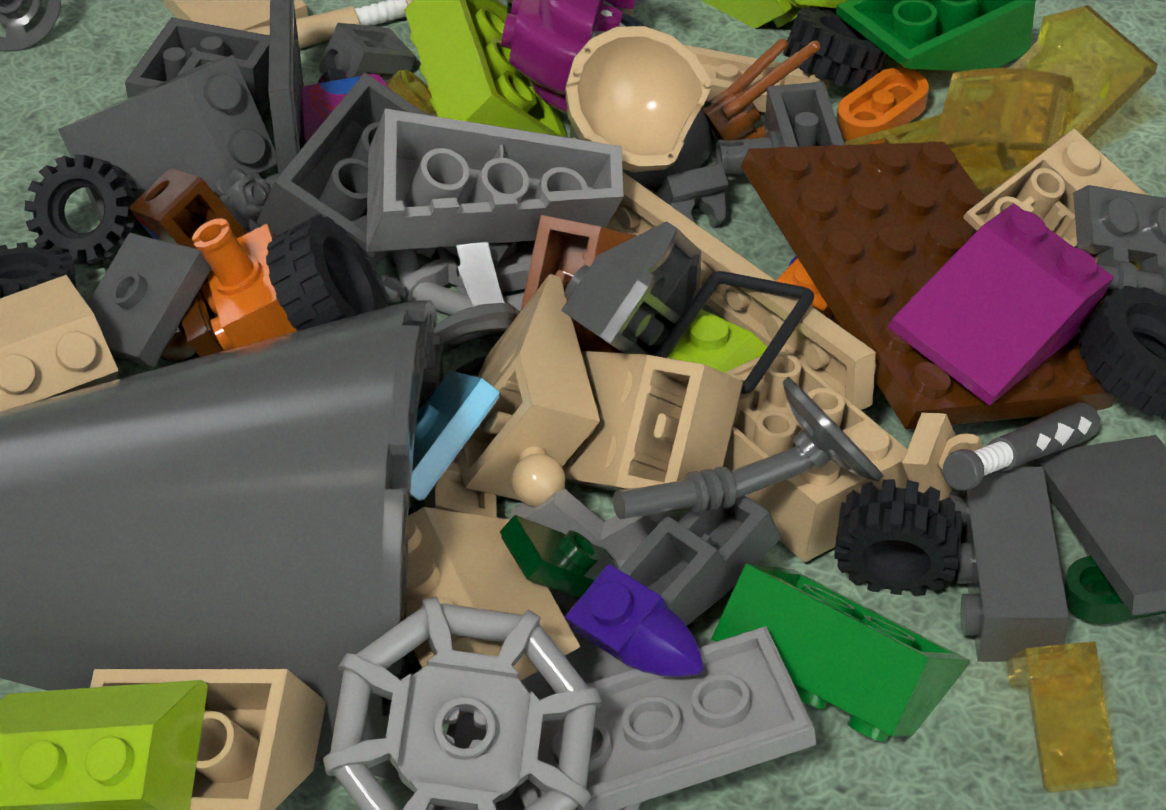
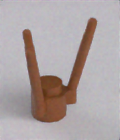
(733, 110)

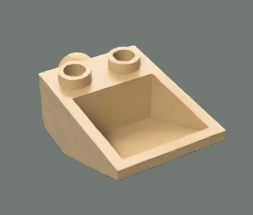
(541, 406)

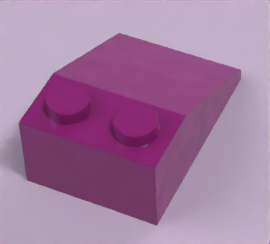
(1003, 303)

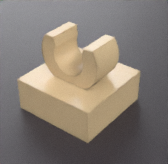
(929, 448)

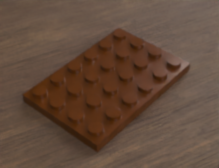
(870, 236)

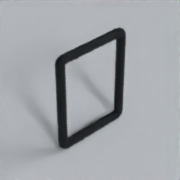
(805, 298)

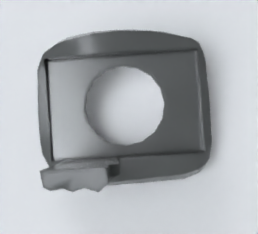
(488, 313)

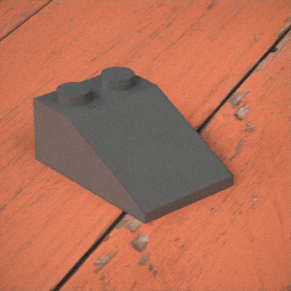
(189, 123)

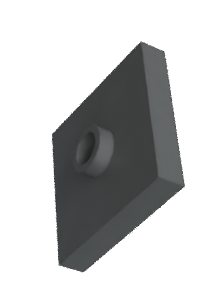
(146, 296)

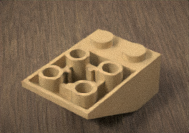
(1049, 183)
(654, 421)
(810, 503)

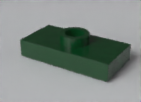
(554, 558)

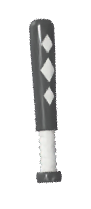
(1042, 437)

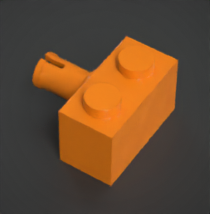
(240, 285)

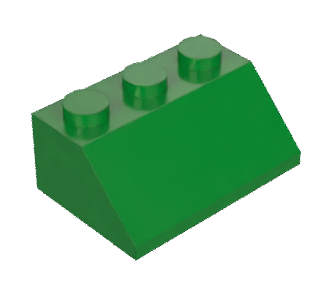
(843, 651)

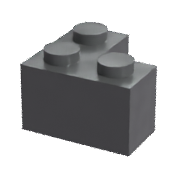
(190, 44)

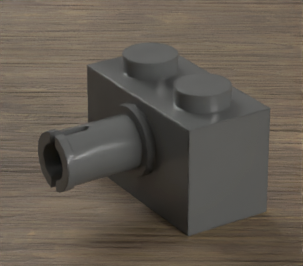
(793, 118)

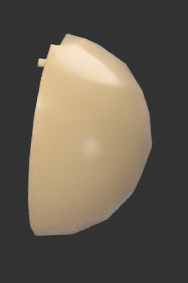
(636, 93)

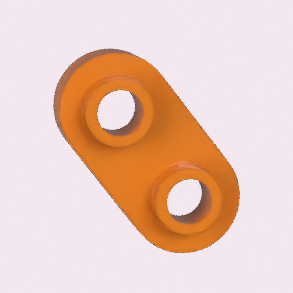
(883, 103)

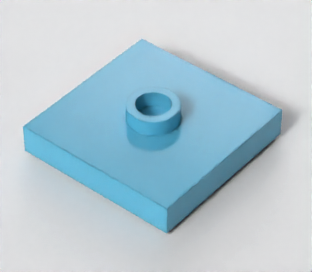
(446, 426)

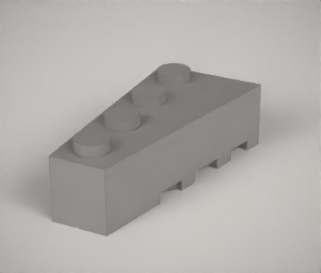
(480, 183)

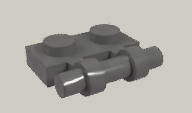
(1122, 228)

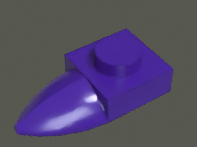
(635, 626)

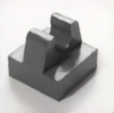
(699, 189)

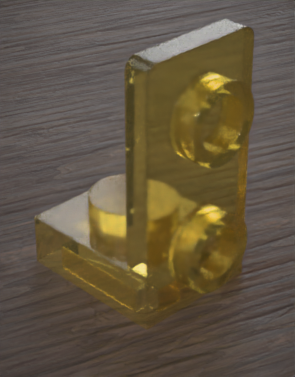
(1067, 714)

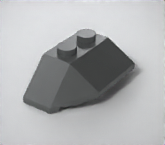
(637, 289)

